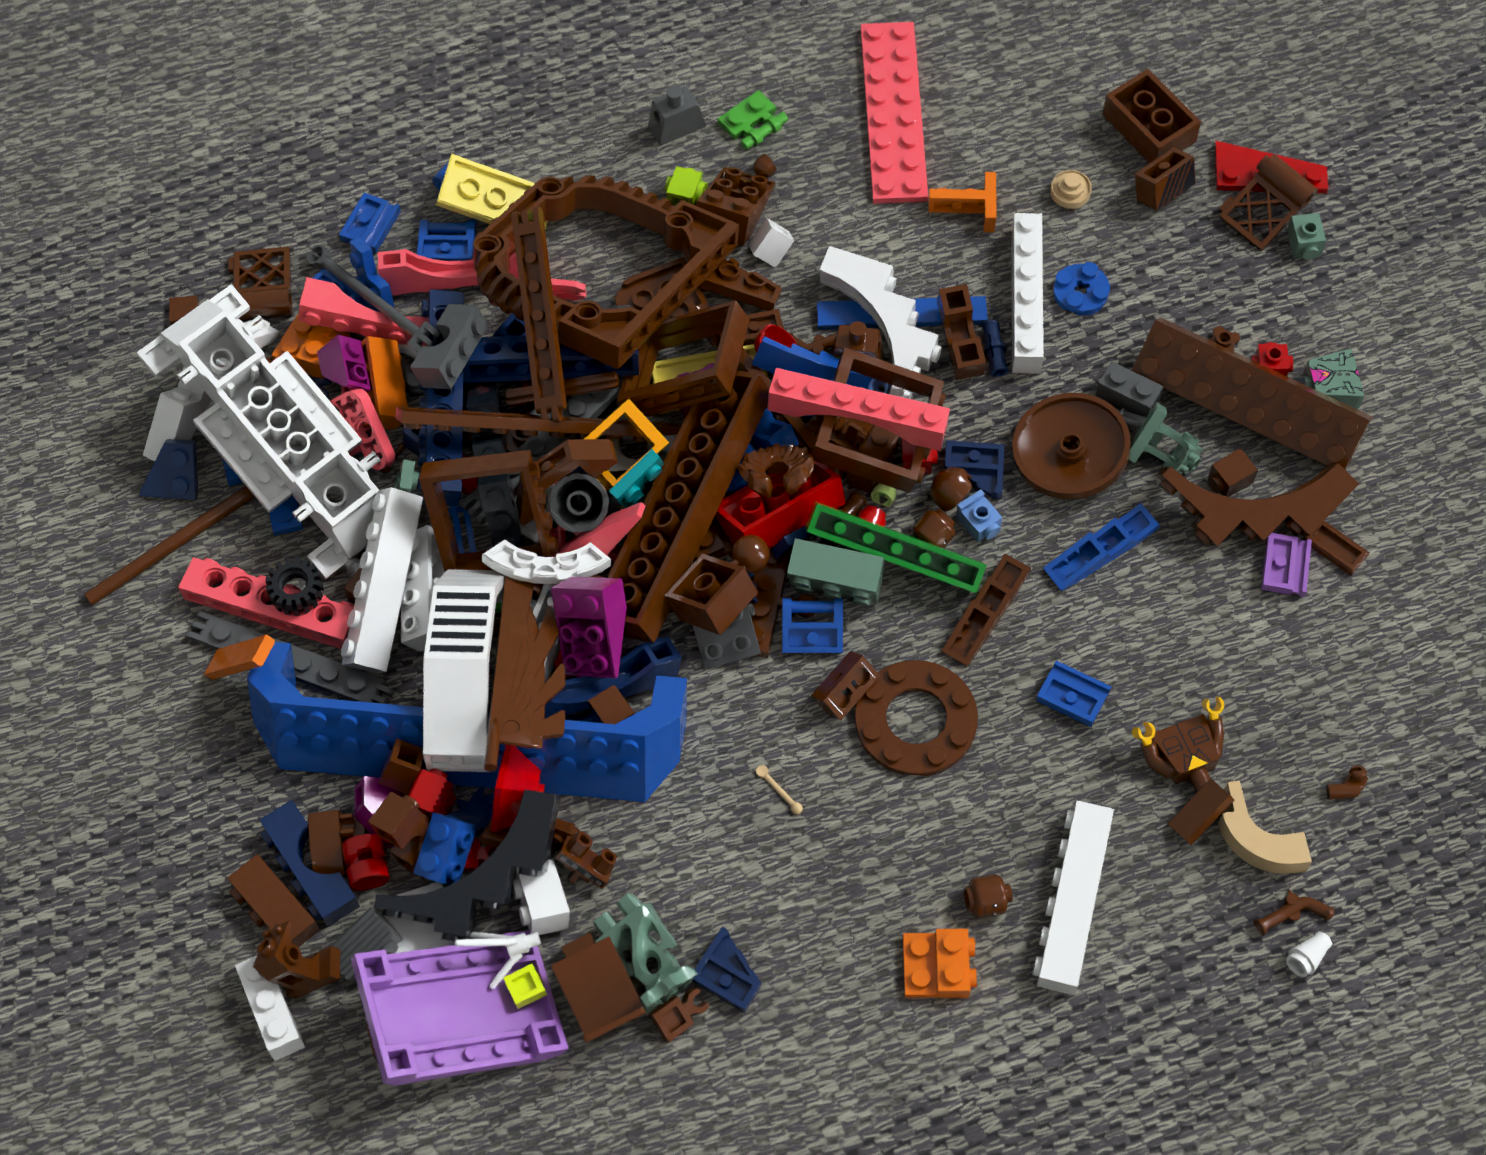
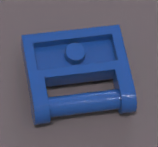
(446, 246)
(812, 636)

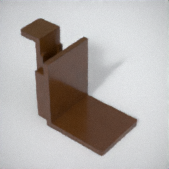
(597, 986)

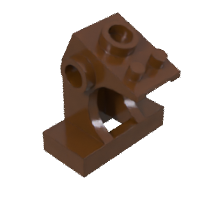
(284, 965)

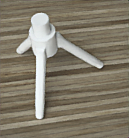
(515, 945)

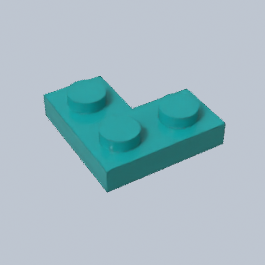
(631, 488)

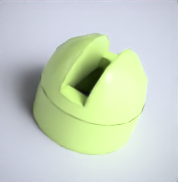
(889, 493)

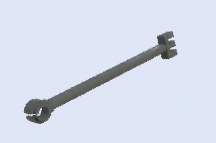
(418, 334)

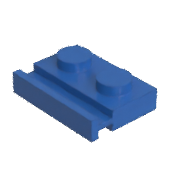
(370, 221)
(1073, 693)

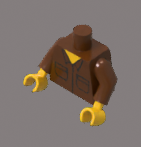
(1186, 748)

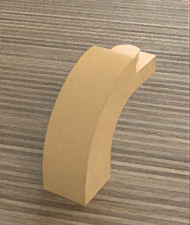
(1257, 847)

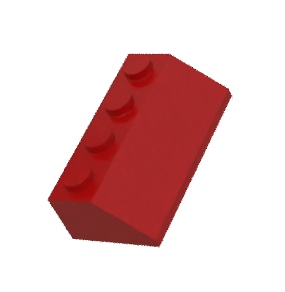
(780, 514)

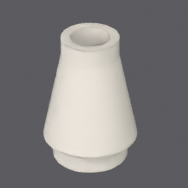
(1307, 956)

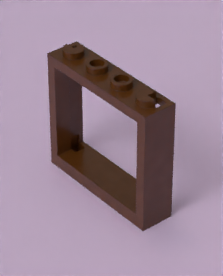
(695, 387)
(861, 464)
(479, 466)

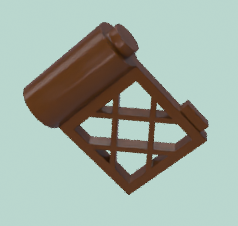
(1283, 185)
(263, 297)

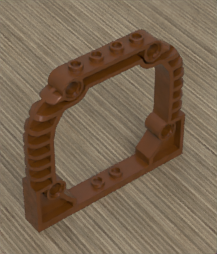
(586, 327)

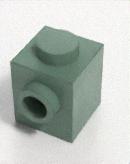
(1306, 236)

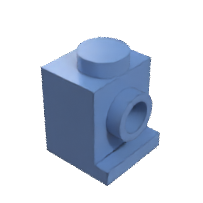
(979, 526)

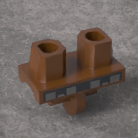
(585, 863)

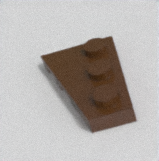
(742, 286)

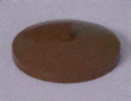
(1071, 445)

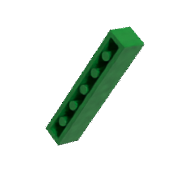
(895, 547)

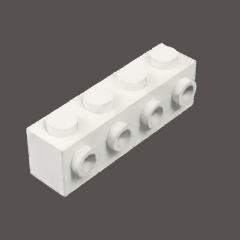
(422, 574)

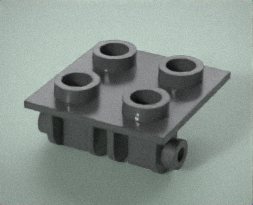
(733, 644)

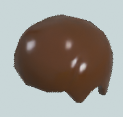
(950, 487)

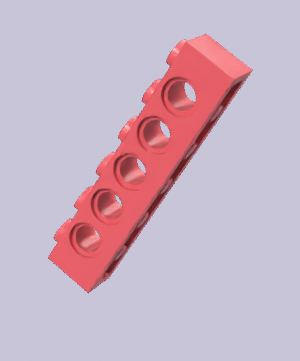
(203, 574)

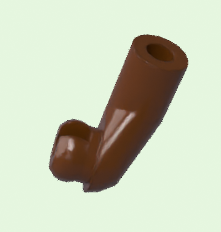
(1350, 787)

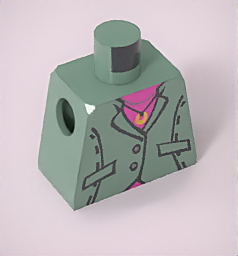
(1335, 376)

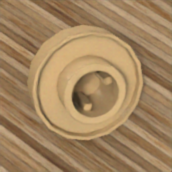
(1071, 189)

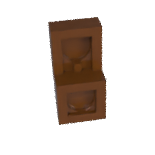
(326, 842)

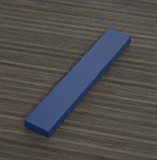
(836, 313)

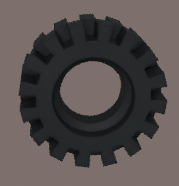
(290, 571)

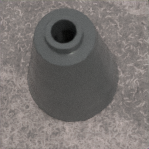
(579, 502)

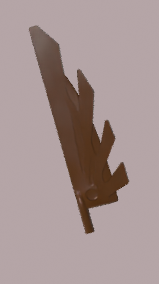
(519, 676)

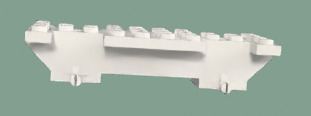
(272, 424)

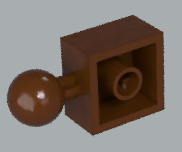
(718, 590)

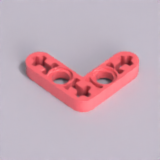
(357, 416)

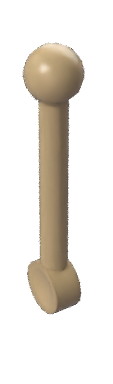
(762, 772)

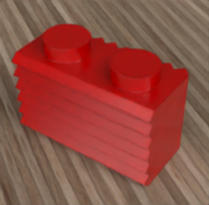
(433, 792)

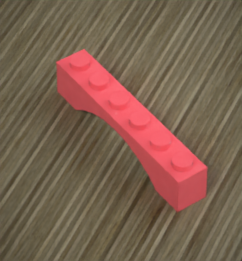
(414, 273)
(330, 307)
(910, 419)

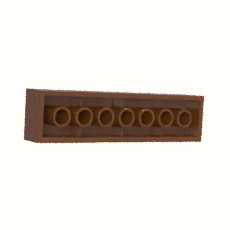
(1251, 394)

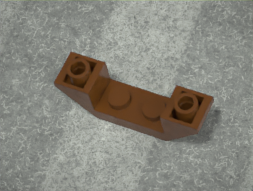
(590, 454)

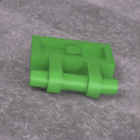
(747, 115)

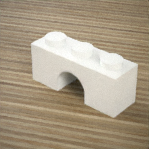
(270, 1012)

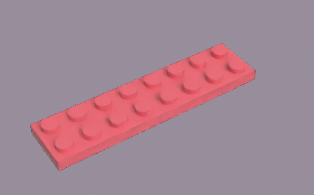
(893, 113)

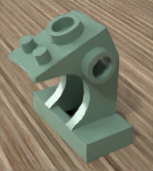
(1185, 454)

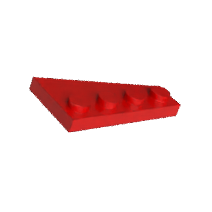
(1237, 167)

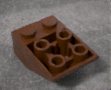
(738, 199)

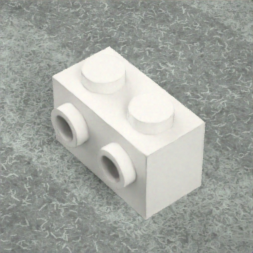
(542, 901)

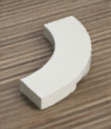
(545, 570)

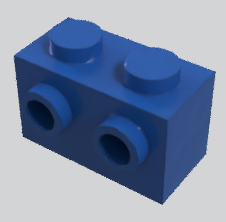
(445, 849)

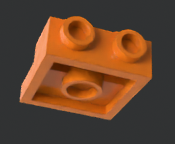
(303, 343)
(938, 964)

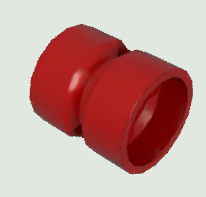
(365, 862)

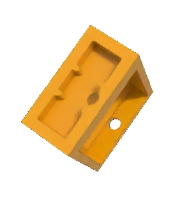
(643, 426)

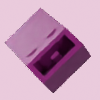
(590, 625)

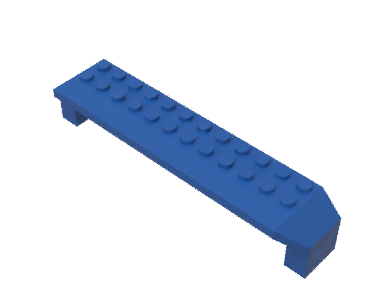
(356, 737)

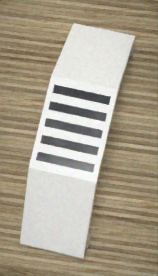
(459, 669)

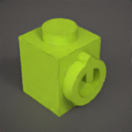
(685, 185)

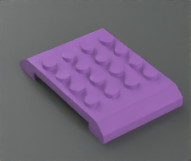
(441, 1019)

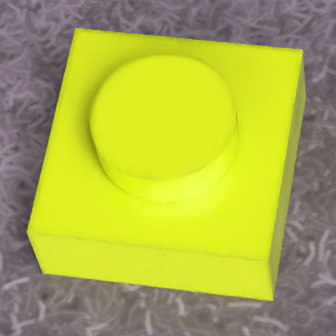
(525, 986)

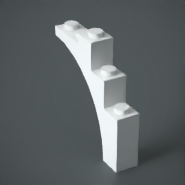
(872, 287)
(183, 404)

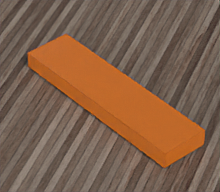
(239, 657)

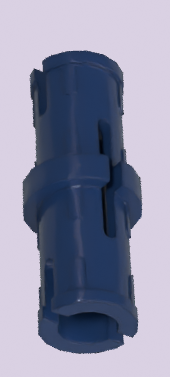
(994, 348)

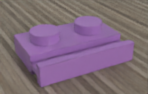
(1286, 564)

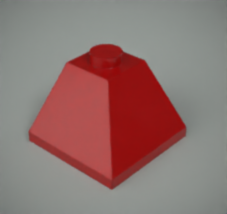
(513, 778)

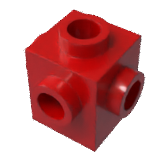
(1274, 357)

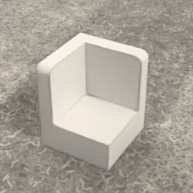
(771, 242)

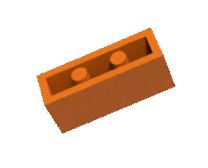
(385, 379)

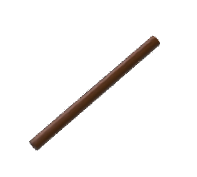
(168, 545)

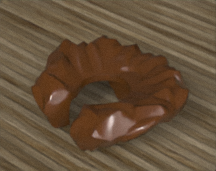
(776, 459)

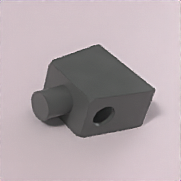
(675, 115)

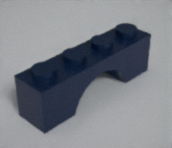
(328, 893)

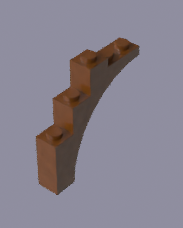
(1219, 515)

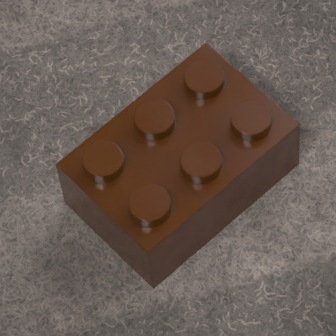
(1150, 116)

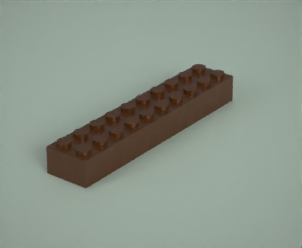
(685, 501)

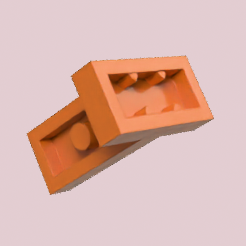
(968, 201)

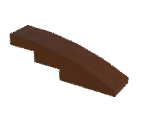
(986, 610)

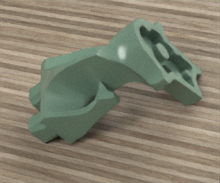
(633, 935)

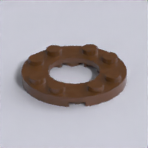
(922, 758)

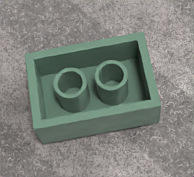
(835, 572)

